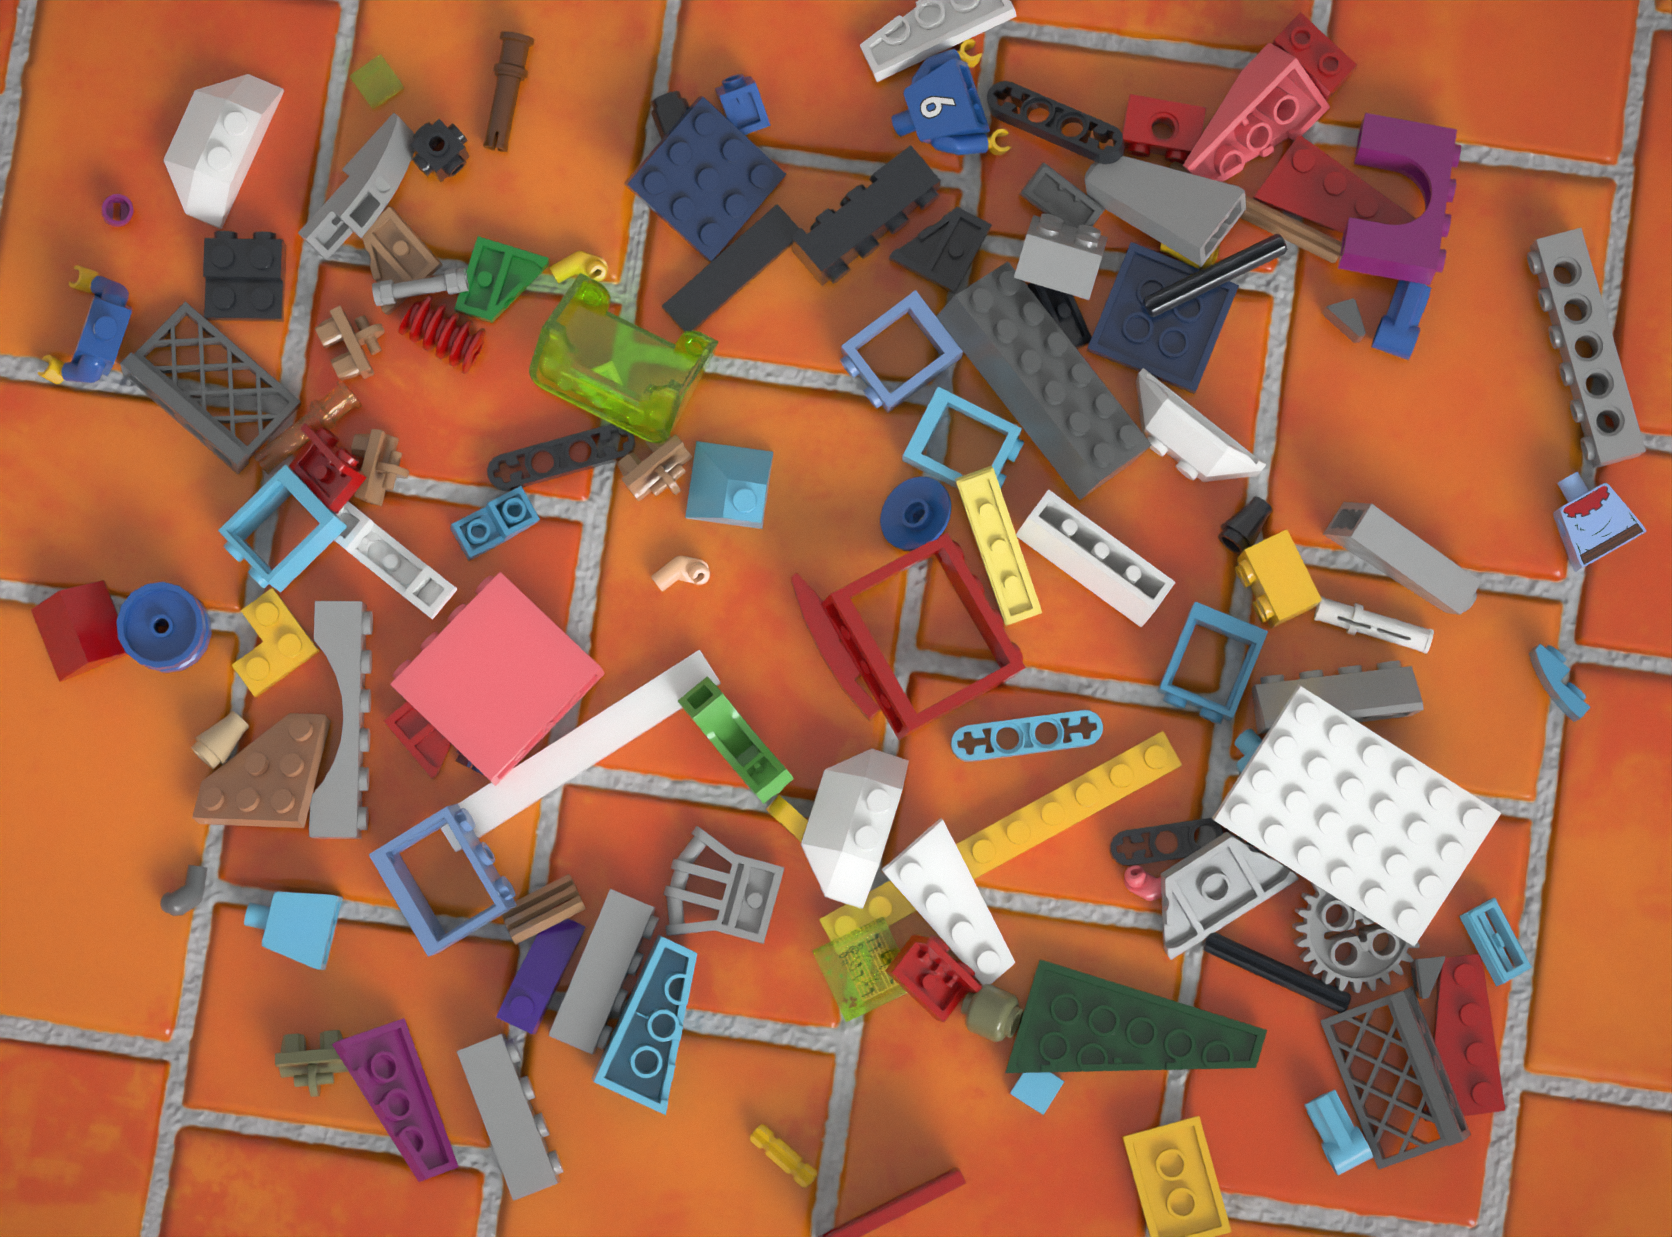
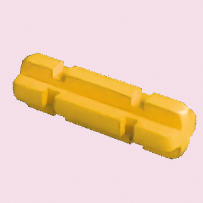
(783, 1156)

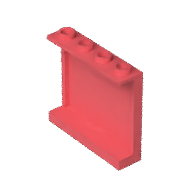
(496, 677)

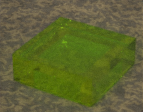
(376, 81)

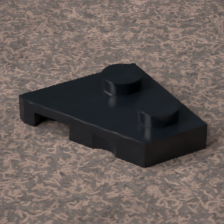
(945, 249)

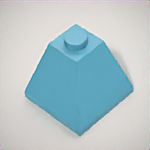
(729, 485)

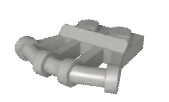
(746, 899)

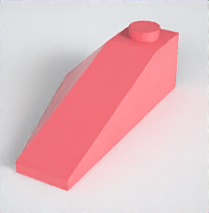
(1263, 108)

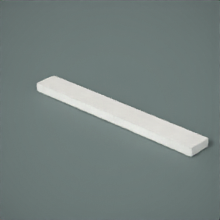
(583, 746)

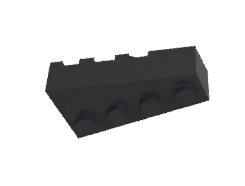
(866, 217)

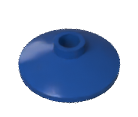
(905, 508)

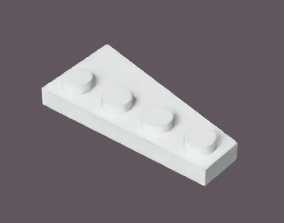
(930, 30)
(946, 896)

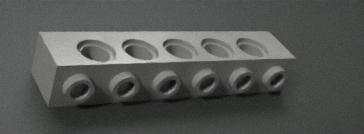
(1570, 252)

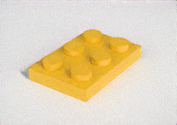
(1177, 1181)

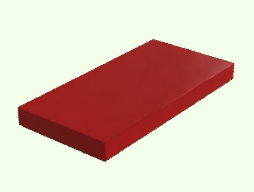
(899, 1205)

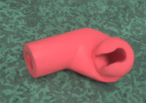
(1142, 883)

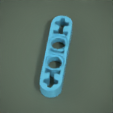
(1026, 732)

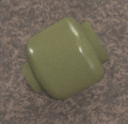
(992, 1013)

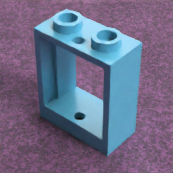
(941, 399)
(259, 508)

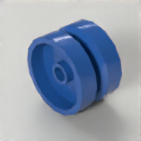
(154, 606)

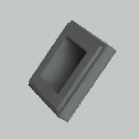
(1346, 318)
(1425, 974)

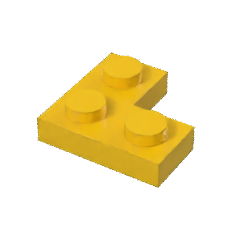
(283, 644)

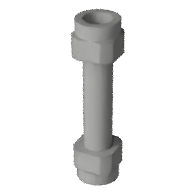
(452, 281)

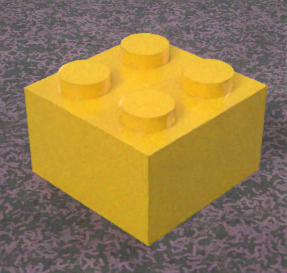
(1277, 579)

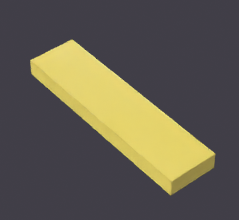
(998, 545)

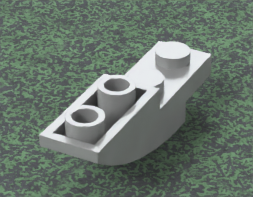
(371, 184)

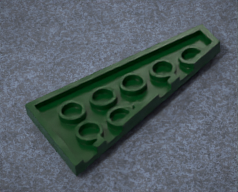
(1103, 1026)

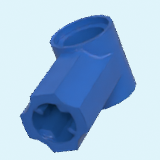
(1399, 327)

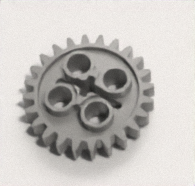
(1364, 962)

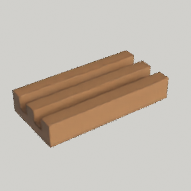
(541, 904)

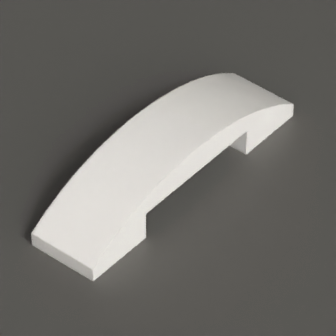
(393, 562)

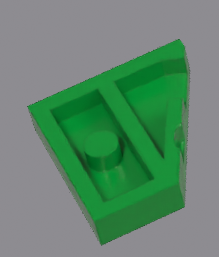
(497, 278)

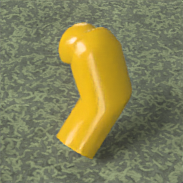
(577, 263)

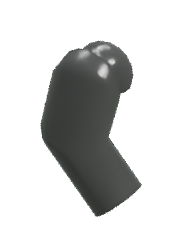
(187, 896)

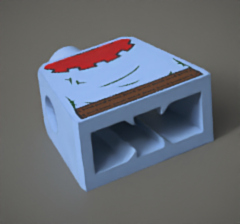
(1593, 521)

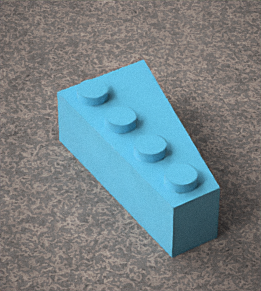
(647, 1035)

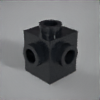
(443, 162)

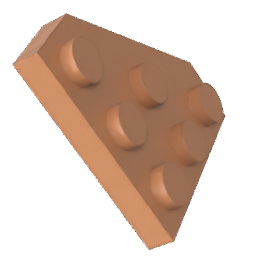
(268, 779)

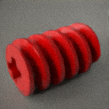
(443, 333)

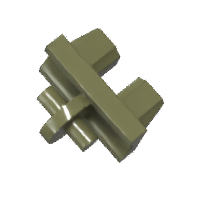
(310, 1067)

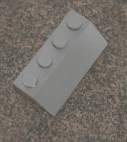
(1359, 694)

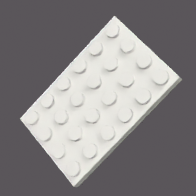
(1356, 815)

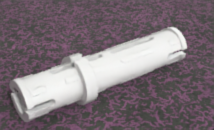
(1373, 624)

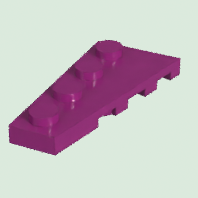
(396, 1088)

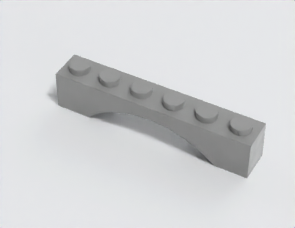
(337, 802)

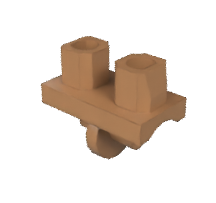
(338, 329)
(379, 465)
(657, 470)

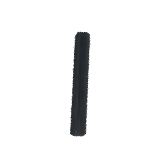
(1215, 275)
(1277, 972)

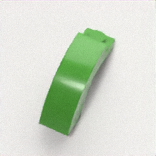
(735, 740)

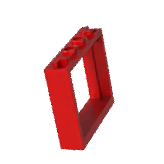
(874, 666)

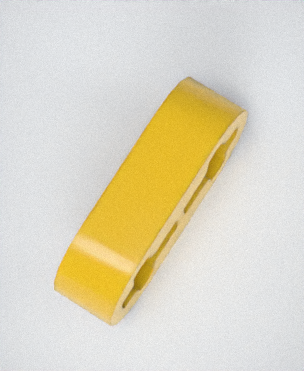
(788, 817)

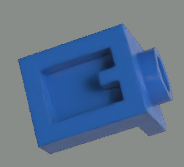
(742, 103)

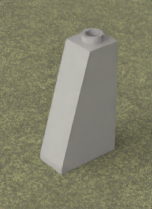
(1168, 204)
(1403, 556)

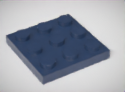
(705, 178)
(1171, 344)

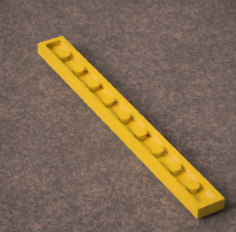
(1026, 827)

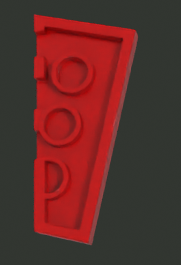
(1467, 1036)

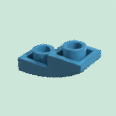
(494, 523)
(1551, 670)

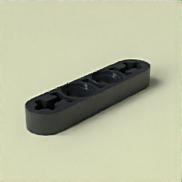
(1058, 117)
(563, 464)
(1185, 841)

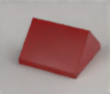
(79, 629)

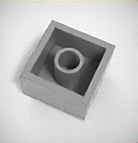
(1061, 256)

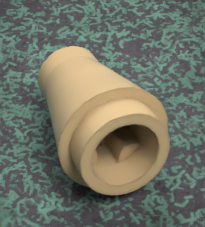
(219, 740)

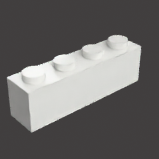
(1095, 558)

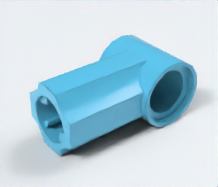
(1341, 1140)

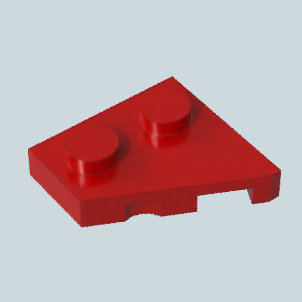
(419, 738)

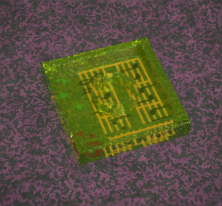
(857, 967)

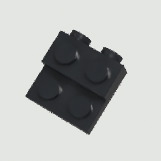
(244, 277)

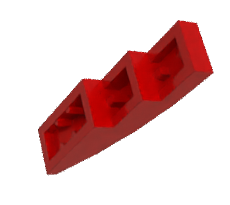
(831, 648)

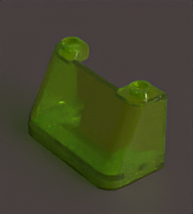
(617, 366)

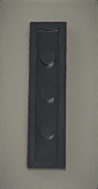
(731, 270)

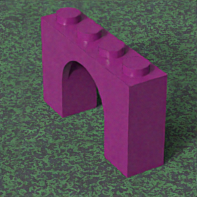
(1426, 157)

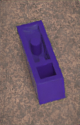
(540, 975)

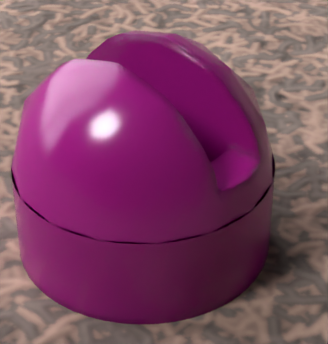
(126, 210)

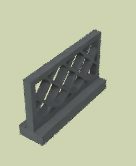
(186, 410)
(1427, 1067)

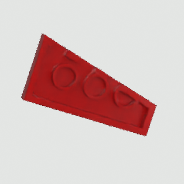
(1325, 191)

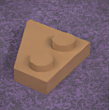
(397, 253)

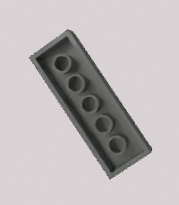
(1043, 380)

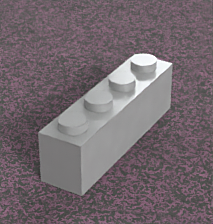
(603, 971)
(509, 1116)

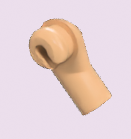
(683, 569)

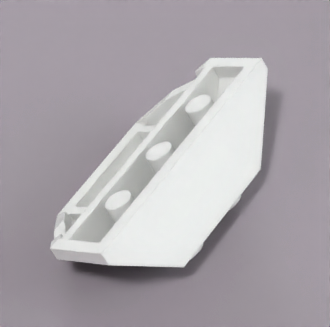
(219, 144)
(1189, 436)
(853, 823)

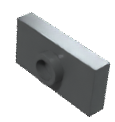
(1060, 198)

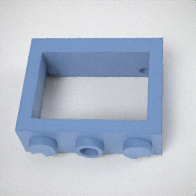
(412, 900)

